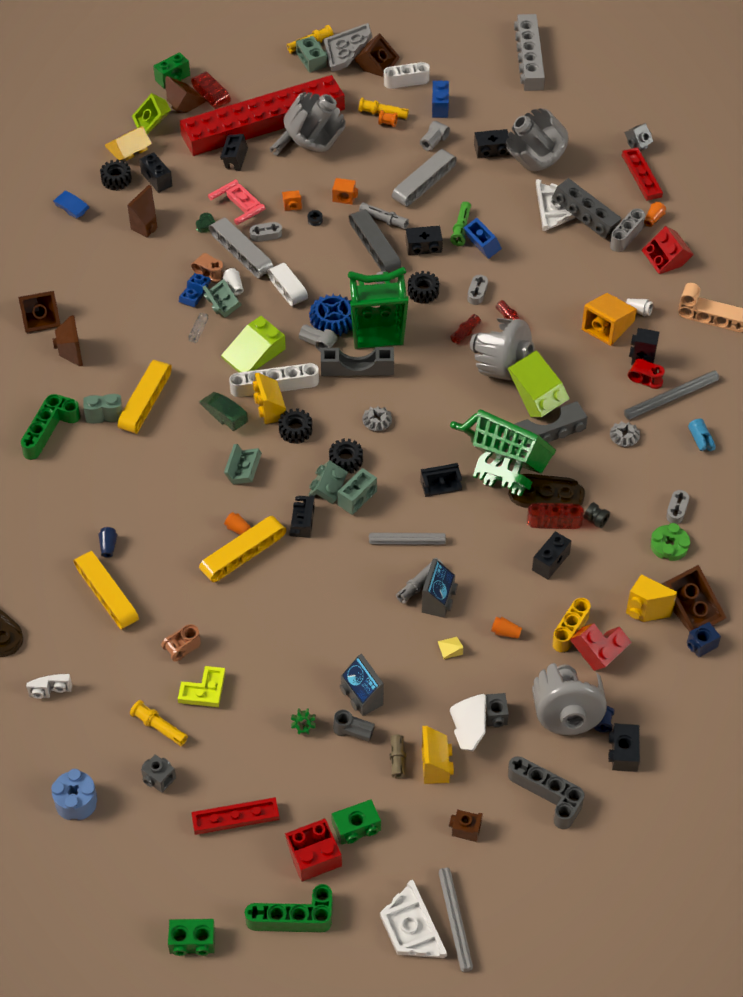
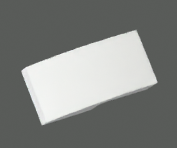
(43, 686)

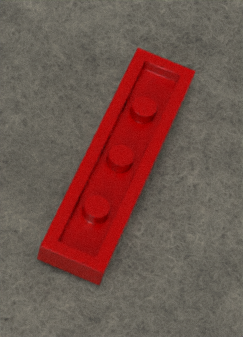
(642, 174)
(235, 816)

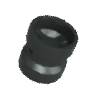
(597, 515)

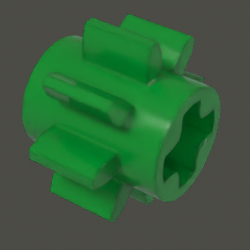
(303, 727)

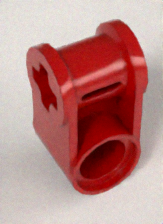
(645, 372)

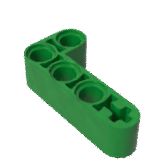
(53, 410)
(290, 911)

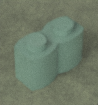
(102, 408)

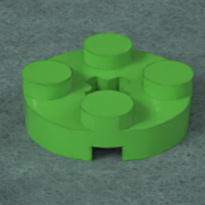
(673, 533)

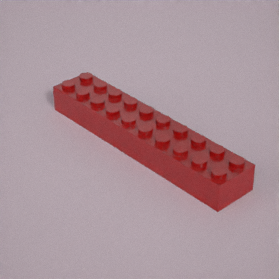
(251, 117)

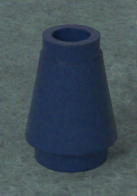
(107, 541)

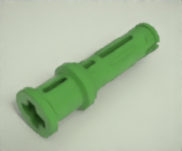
(458, 228)

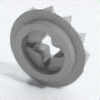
(375, 424)
(629, 439)

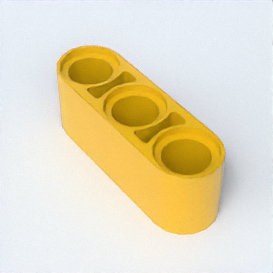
(574, 617)

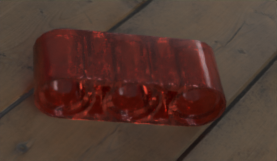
(210, 90)
(555, 516)

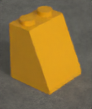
(607, 318)

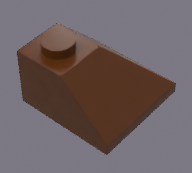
(377, 56)
(182, 95)
(142, 213)
(39, 311)
(68, 342)

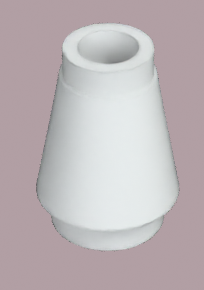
(233, 279)
(643, 306)

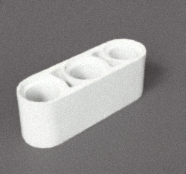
(406, 75)
(287, 284)

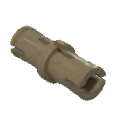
(397, 756)

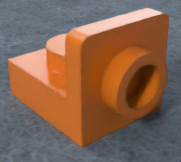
(292, 200)

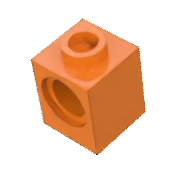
(344, 191)

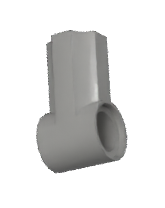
(436, 132)
(319, 338)

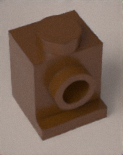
(466, 825)

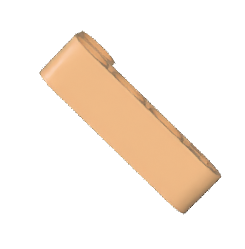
(709, 311)

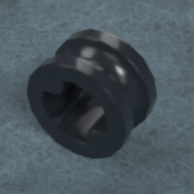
(315, 213)

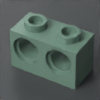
(311, 54)
(357, 491)

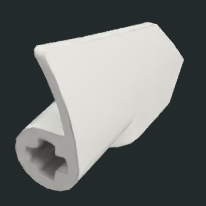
(469, 721)

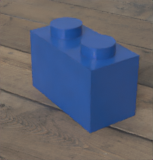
(440, 99)
(482, 238)

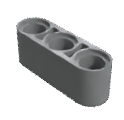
(627, 230)

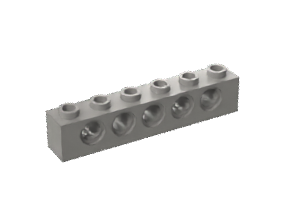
(530, 52)

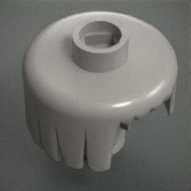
(314, 122)
(537, 140)
(502, 349)
(565, 703)

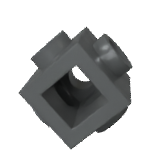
(639, 137)
(158, 773)

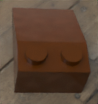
(694, 600)

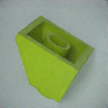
(151, 112)

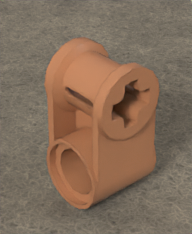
(208, 267)
(180, 643)

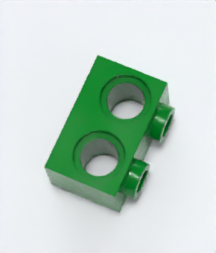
(192, 930)

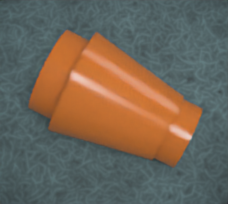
(655, 213)
(236, 523)
(505, 628)

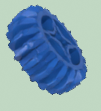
(332, 309)

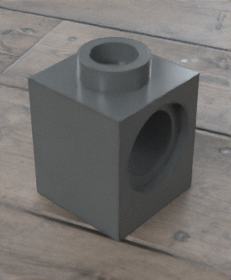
(499, 703)

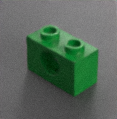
(174, 67)
(363, 813)

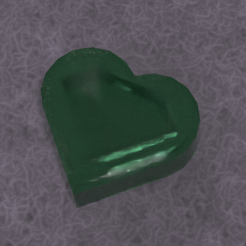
(204, 222)

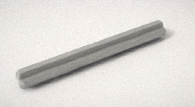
(455, 920)

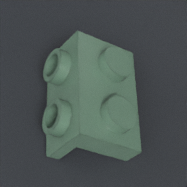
(222, 297)
(242, 464)
(328, 481)

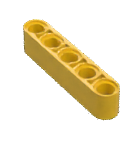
(144, 396)
(242, 549)
(106, 590)

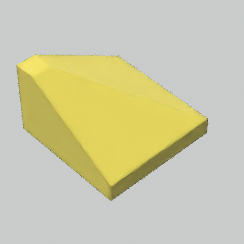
(450, 647)

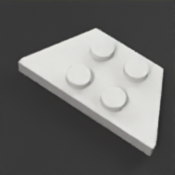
(551, 212)
(411, 925)

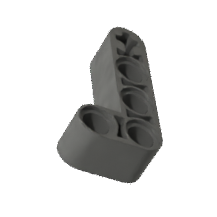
(522, 773)

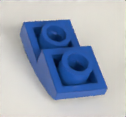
(72, 204)
(194, 290)

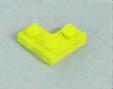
(205, 693)

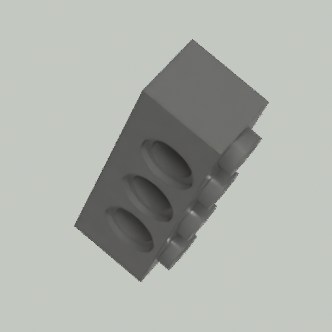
(586, 208)

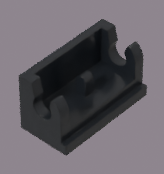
(234, 151)
(441, 479)
(302, 516)

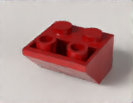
(667, 251)
(313, 850)

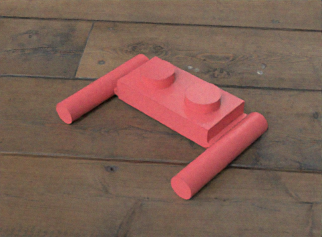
(241, 198)

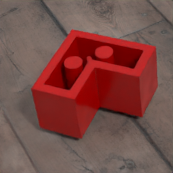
(597, 648)

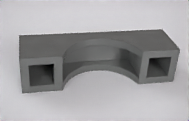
(337, 363)
(571, 420)

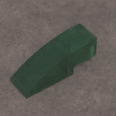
(225, 410)

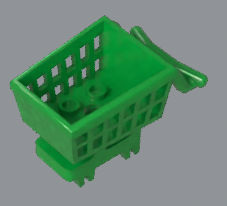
(379, 325)
(488, 438)

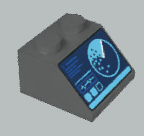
(438, 590)
(362, 686)

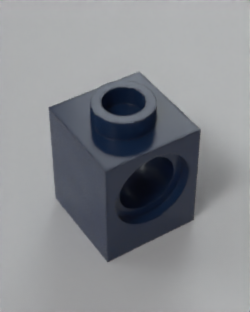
(708, 634)

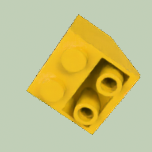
(268, 398)

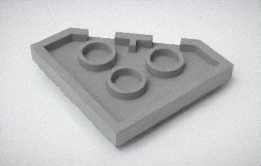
(346, 46)

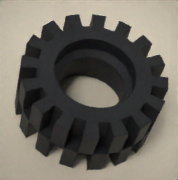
(115, 181)
(423, 279)
(292, 418)
(350, 448)

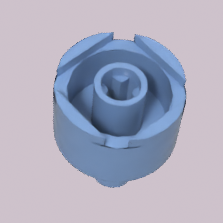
(74, 795)

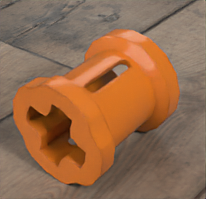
(388, 118)

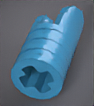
(701, 435)

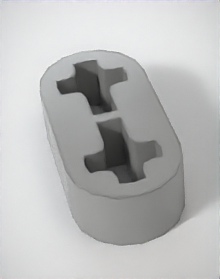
(266, 231)
(481, 290)
(681, 508)

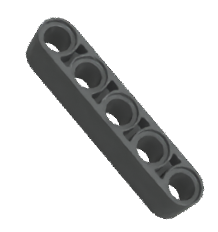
(374, 241)

